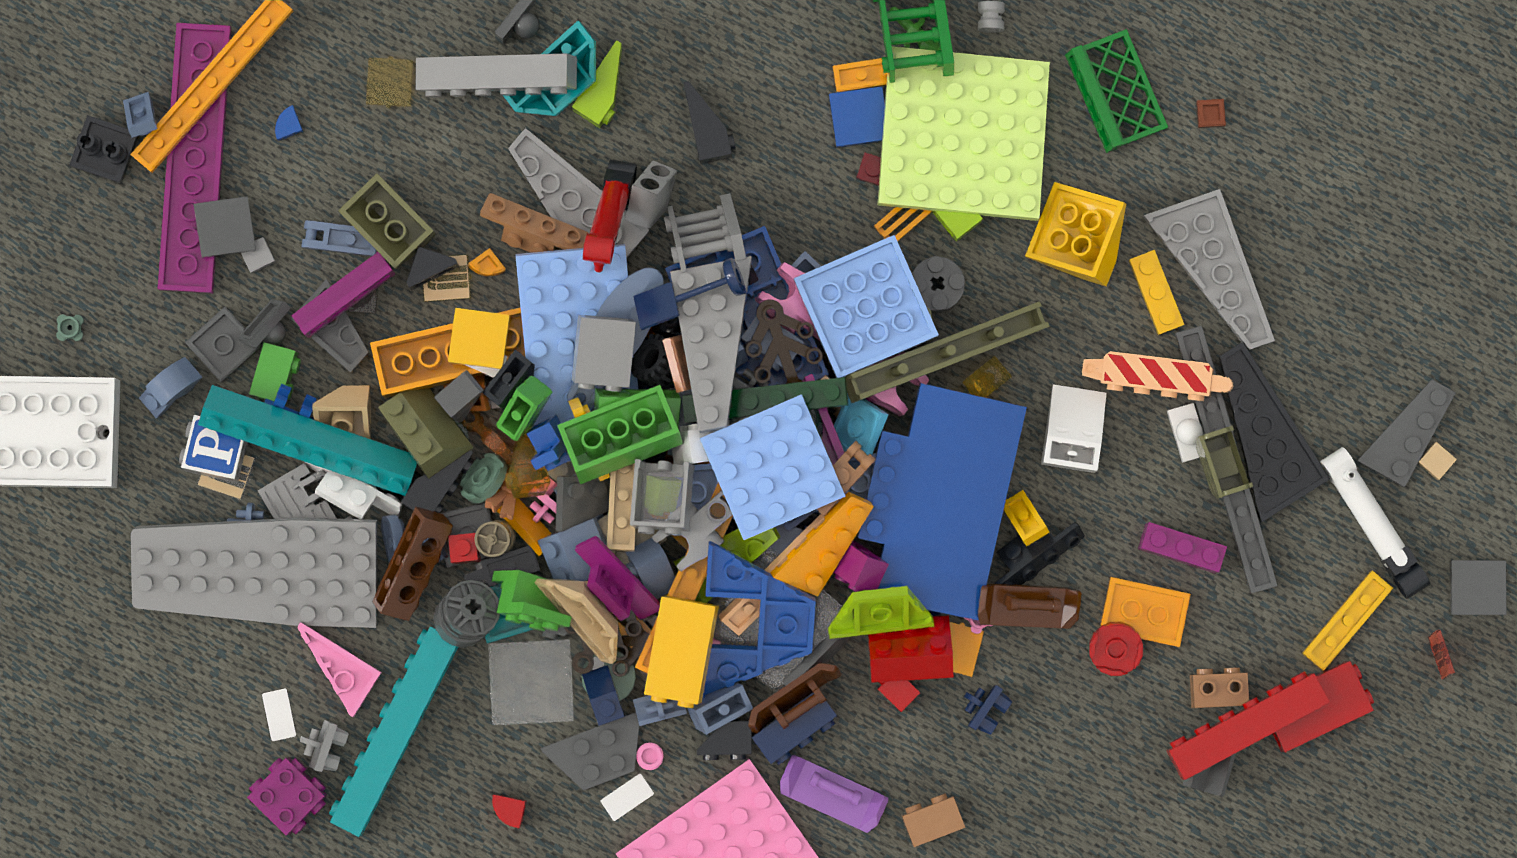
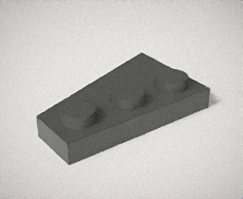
(340, 337)
(580, 501)

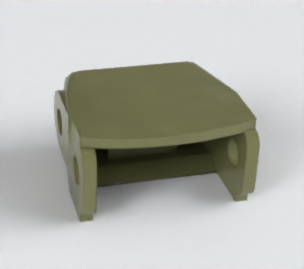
(1222, 463)

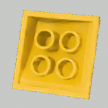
(1078, 233)

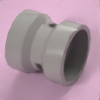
(991, 19)

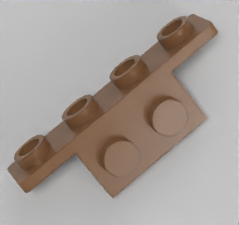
(529, 228)

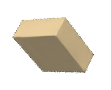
(1436, 461)

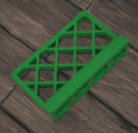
(1094, 93)

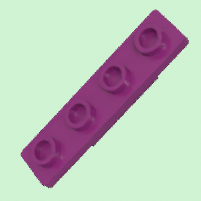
(614, 582)

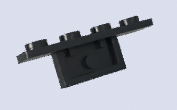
(1028, 560)

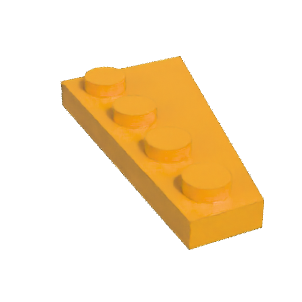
(823, 549)

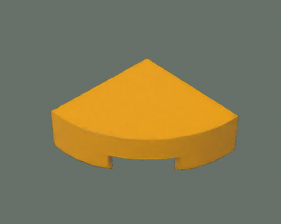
(487, 264)

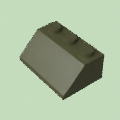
(387, 221)
(425, 429)

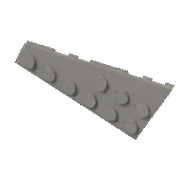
(566, 191)

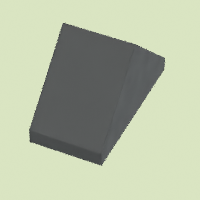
(460, 396)

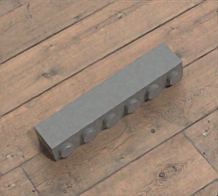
(496, 73)

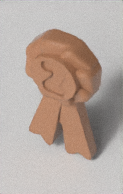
(502, 498)

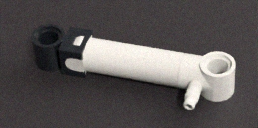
(1395, 556)

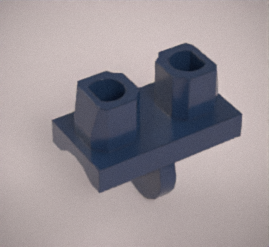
(981, 719)

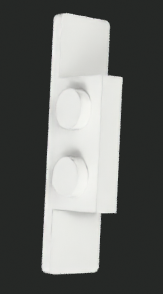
(354, 495)

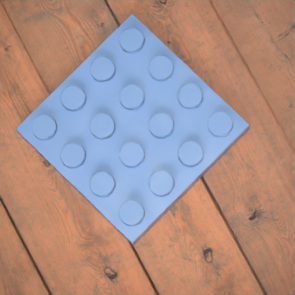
(866, 307)
(772, 467)

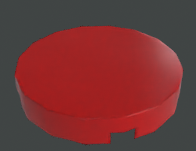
(1116, 648)

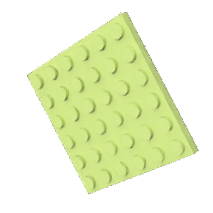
(965, 137)

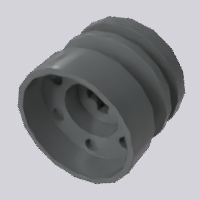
(457, 623)

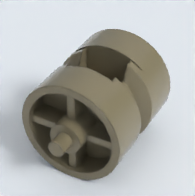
(495, 538)

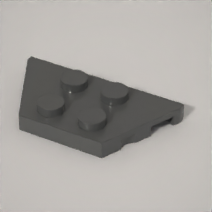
(598, 752)

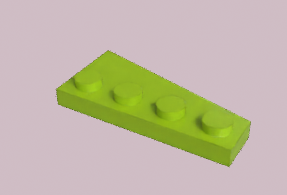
(747, 549)

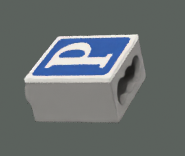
(212, 453)

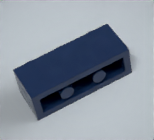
(777, 742)

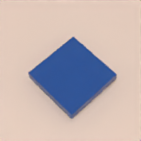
(857, 116)

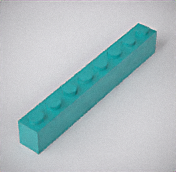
(307, 440)
(394, 733)

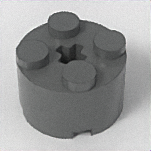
(952, 281)

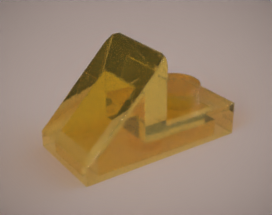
(987, 378)

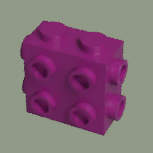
(288, 795)

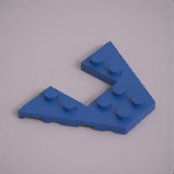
(783, 626)

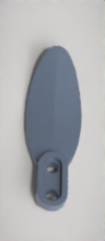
(622, 305)

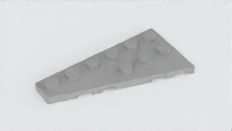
(1209, 251)
(711, 339)

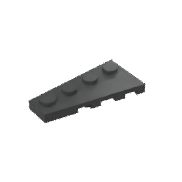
(1407, 436)

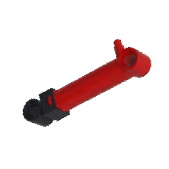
(604, 230)

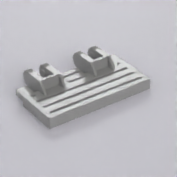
(290, 499)

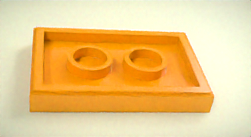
(1151, 610)

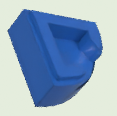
(287, 124)

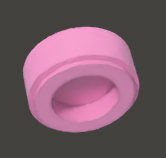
(649, 756)

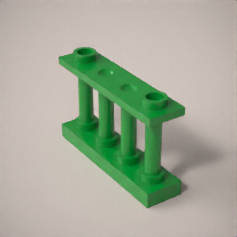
(939, 34)

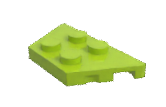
(880, 612)

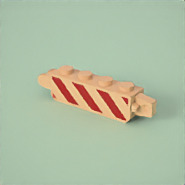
(1156, 373)

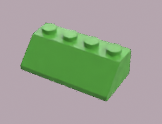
(620, 434)

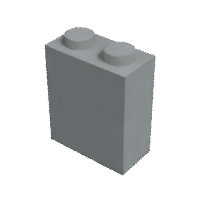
(603, 352)

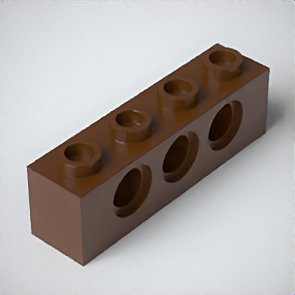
(422, 525)

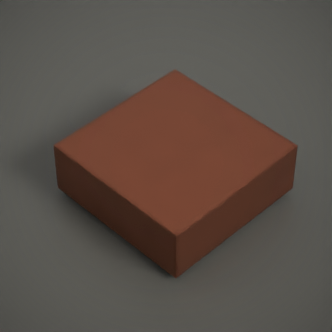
(1210, 113)

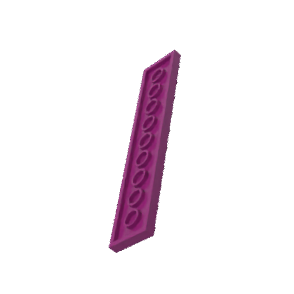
(192, 166)

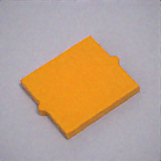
(965, 648)

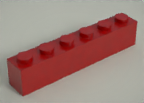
(1248, 725)

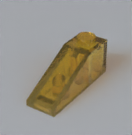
(521, 474)

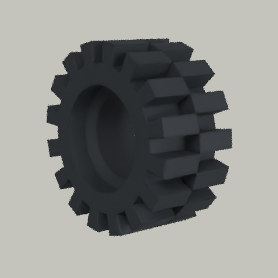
(643, 359)

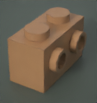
(1219, 689)
(932, 820)

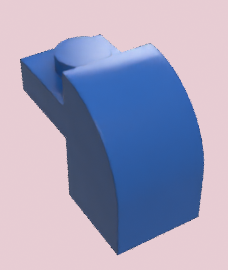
(548, 444)

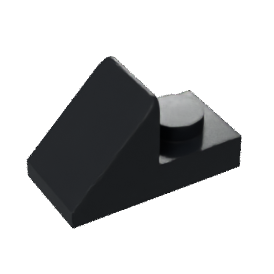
(509, 378)

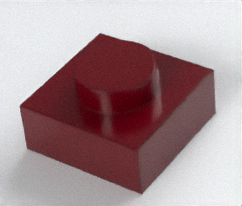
(869, 169)

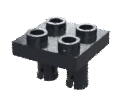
(103, 149)

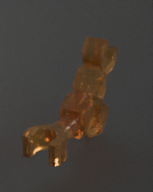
(488, 437)

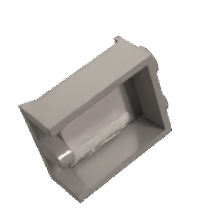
(661, 497)

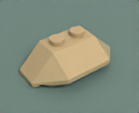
(588, 614)

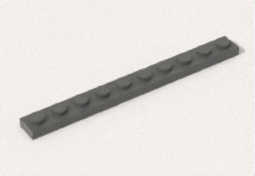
(1239, 505)

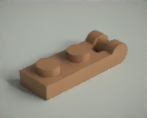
(846, 473)

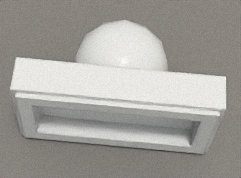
(1185, 430)

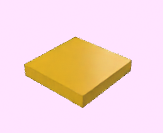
(478, 338)

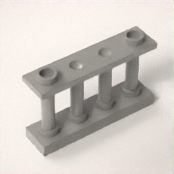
(705, 232)

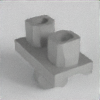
(321, 757)

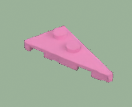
(347, 673)

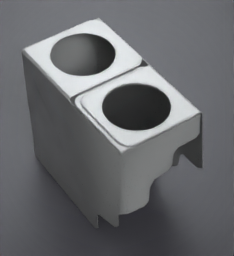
(645, 206)

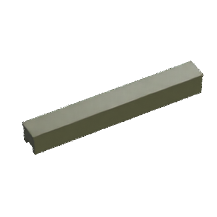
(945, 352)

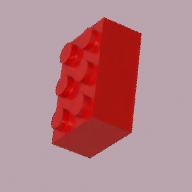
(912, 653)

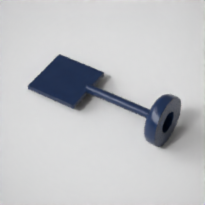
(661, 303)

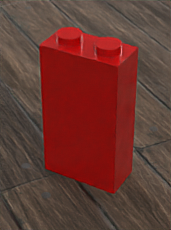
(1346, 704)

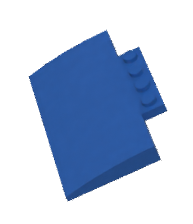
(943, 496)

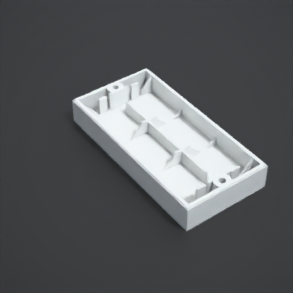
(57, 430)

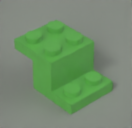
(526, 603)

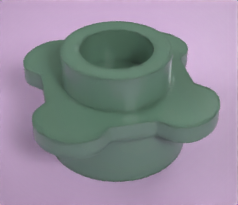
(63, 323)

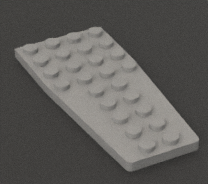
(260, 570)

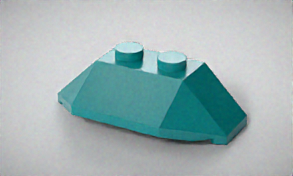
(576, 42)

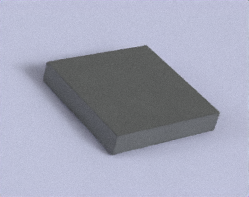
(224, 227)
(219, 345)
(466, 521)
(1478, 587)

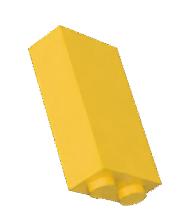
(681, 651)

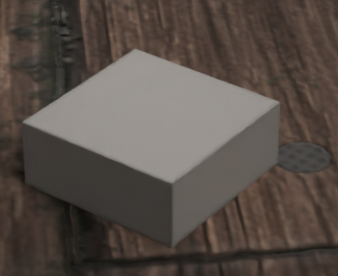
(260, 258)

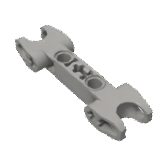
(702, 531)

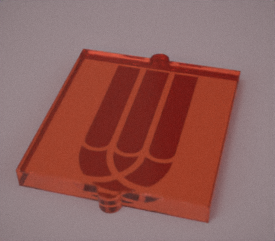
(1441, 654)

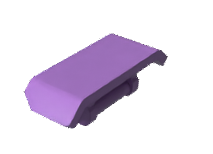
(832, 794)

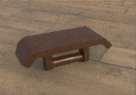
(1029, 606)
(792, 694)

